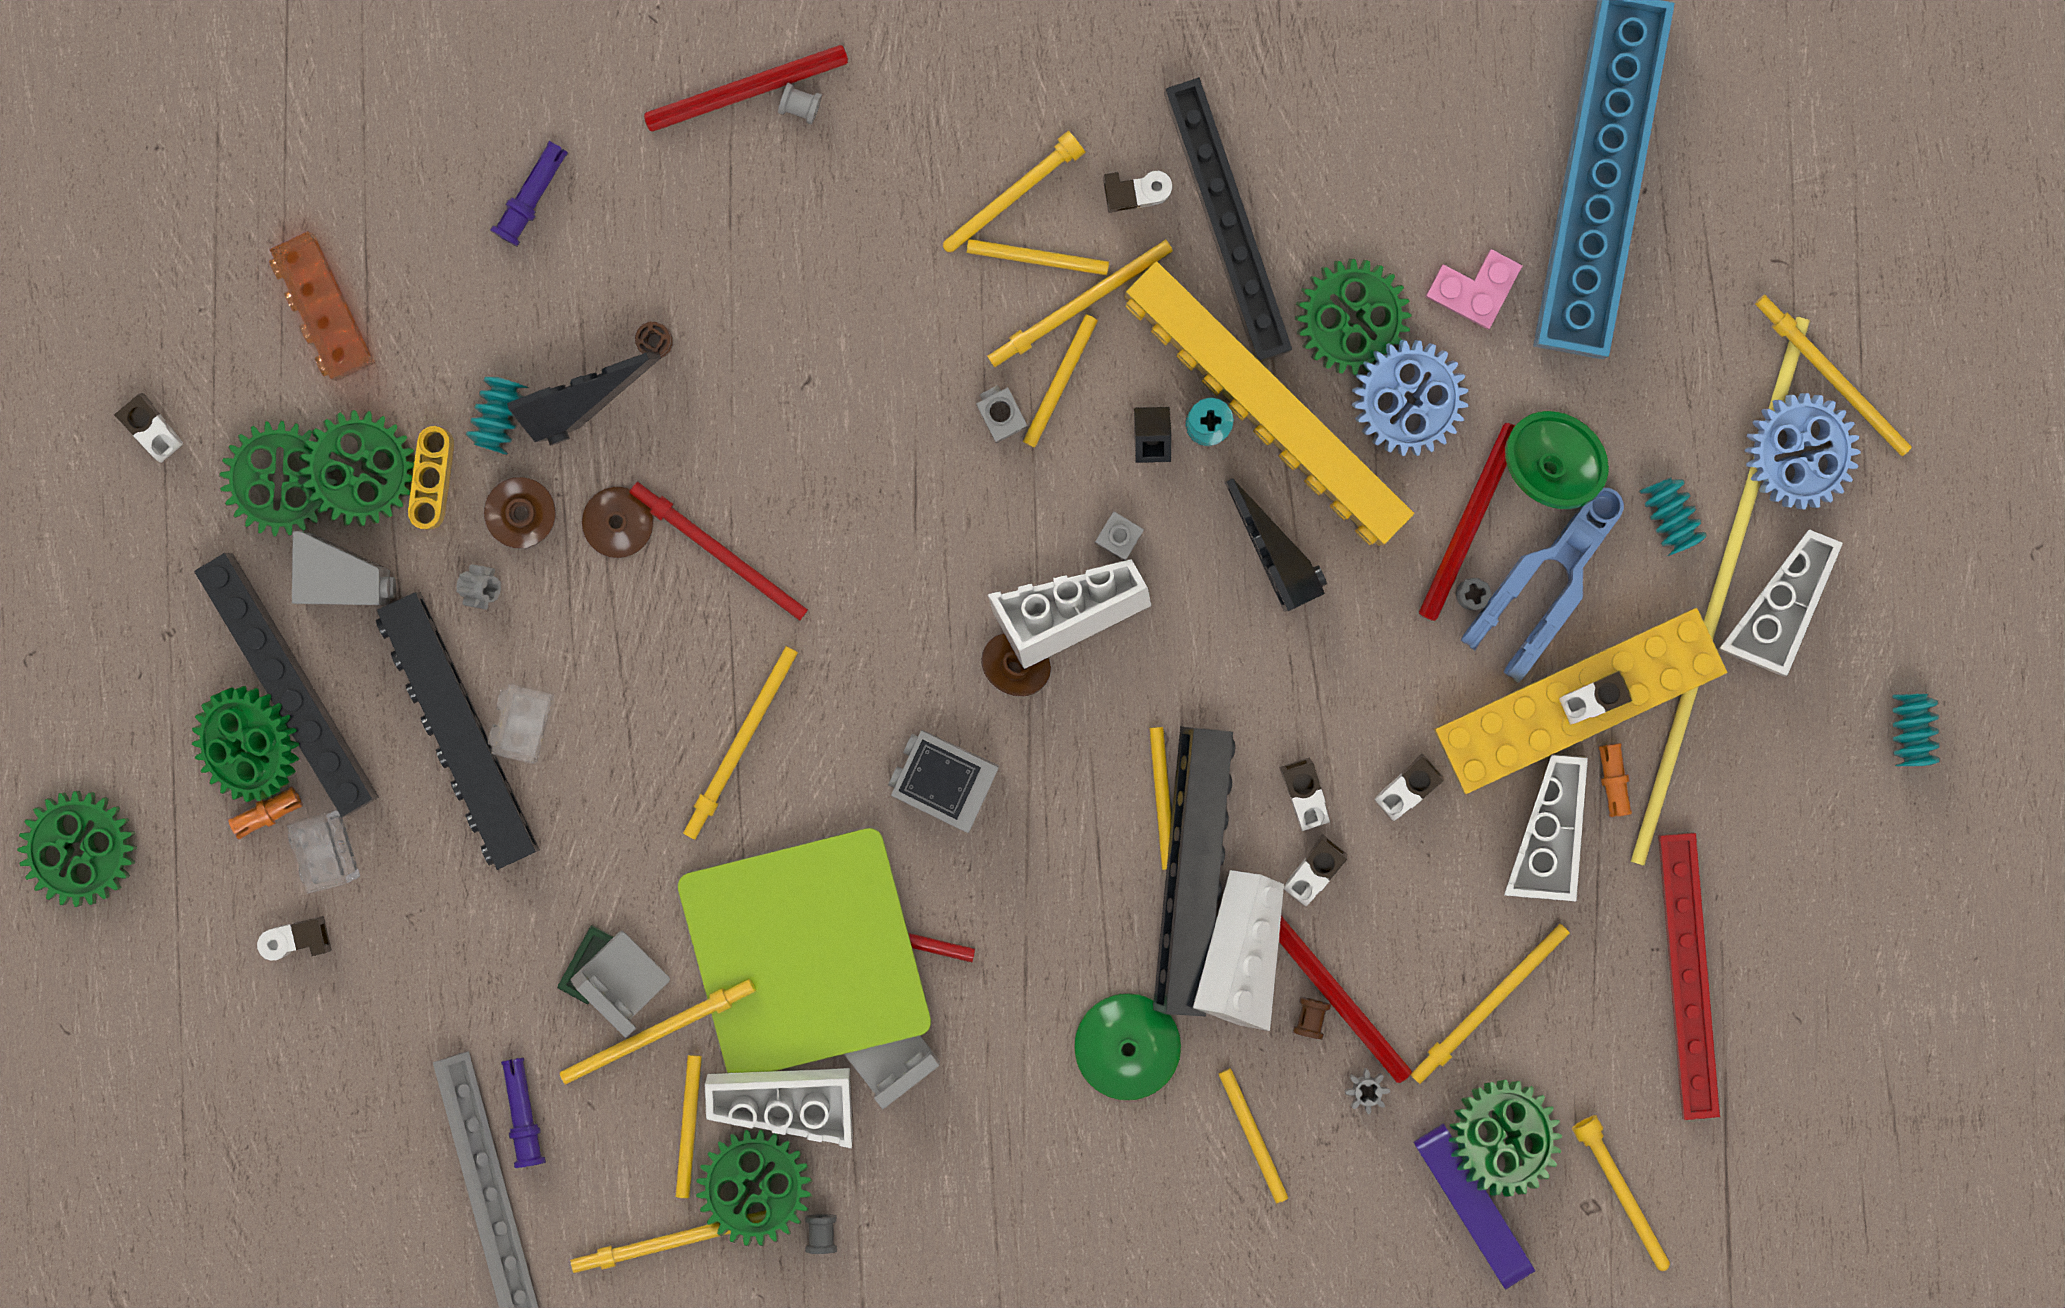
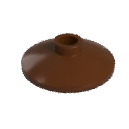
(501, 508)
(628, 538)
(1000, 656)

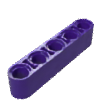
(1474, 1209)

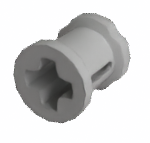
(799, 103)

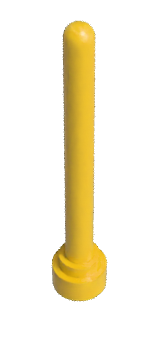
(1066, 150)
(1590, 1134)

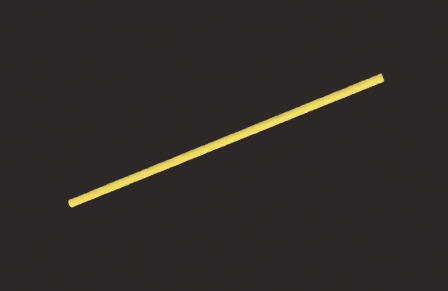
(1711, 619)

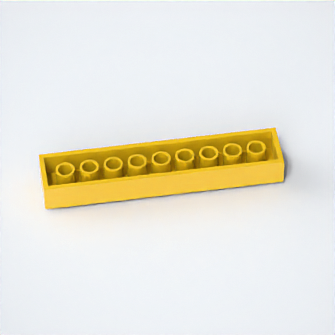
(1268, 405)

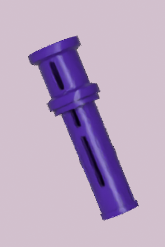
(521, 208)
(524, 1130)

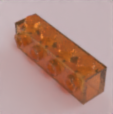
(321, 306)

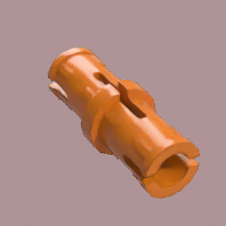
(1615, 780)
(265, 813)

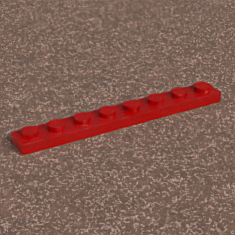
(1689, 976)

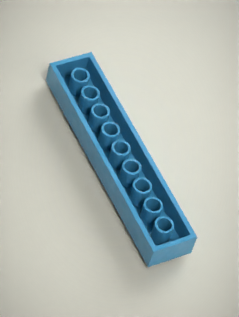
(1603, 176)

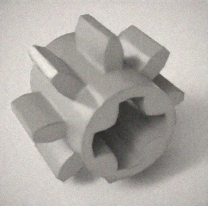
(478, 586)
(1366, 1100)

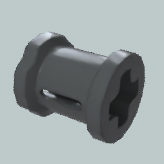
(1464, 588)
(821, 1233)

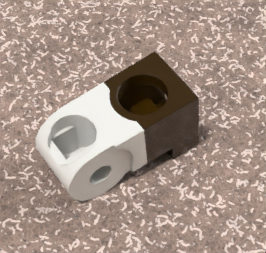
(1136, 193)
(149, 427)
(1596, 698)
(1409, 787)
(1305, 793)
(1315, 870)
(282, 940)

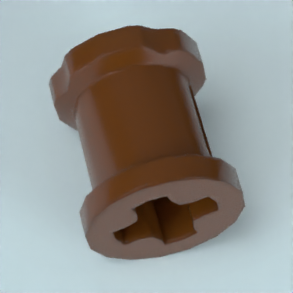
(1311, 1018)

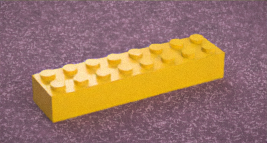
(1534, 724)

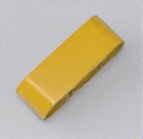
(423, 461)

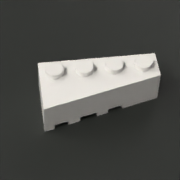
(1066, 611)
(1781, 613)
(1552, 841)
(1243, 952)
(786, 1102)

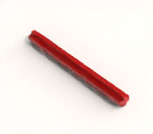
(746, 88)
(1467, 527)
(1342, 1003)

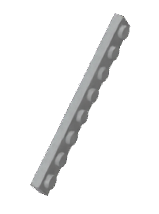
(484, 1182)

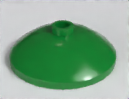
(1565, 449)
(1121, 1021)

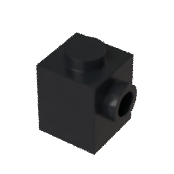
(1152, 434)

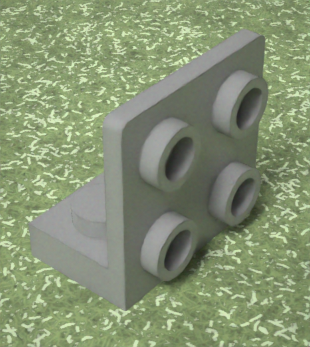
(620, 981)
(894, 1067)

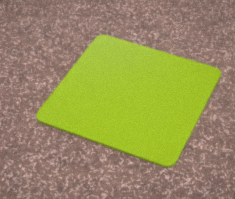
(819, 943)

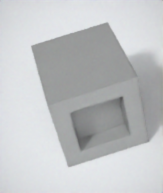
(1004, 429)
(1119, 536)

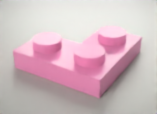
(1477, 298)

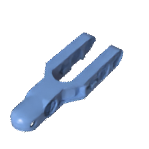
(1572, 550)

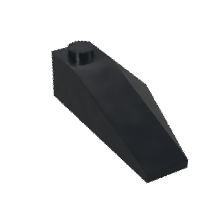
(562, 409)
(1285, 565)

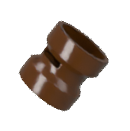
(659, 340)

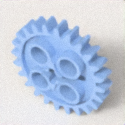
(1434, 417)
(1796, 420)

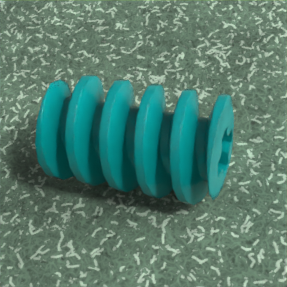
(1219, 411)
(495, 414)
(1673, 514)
(1916, 730)

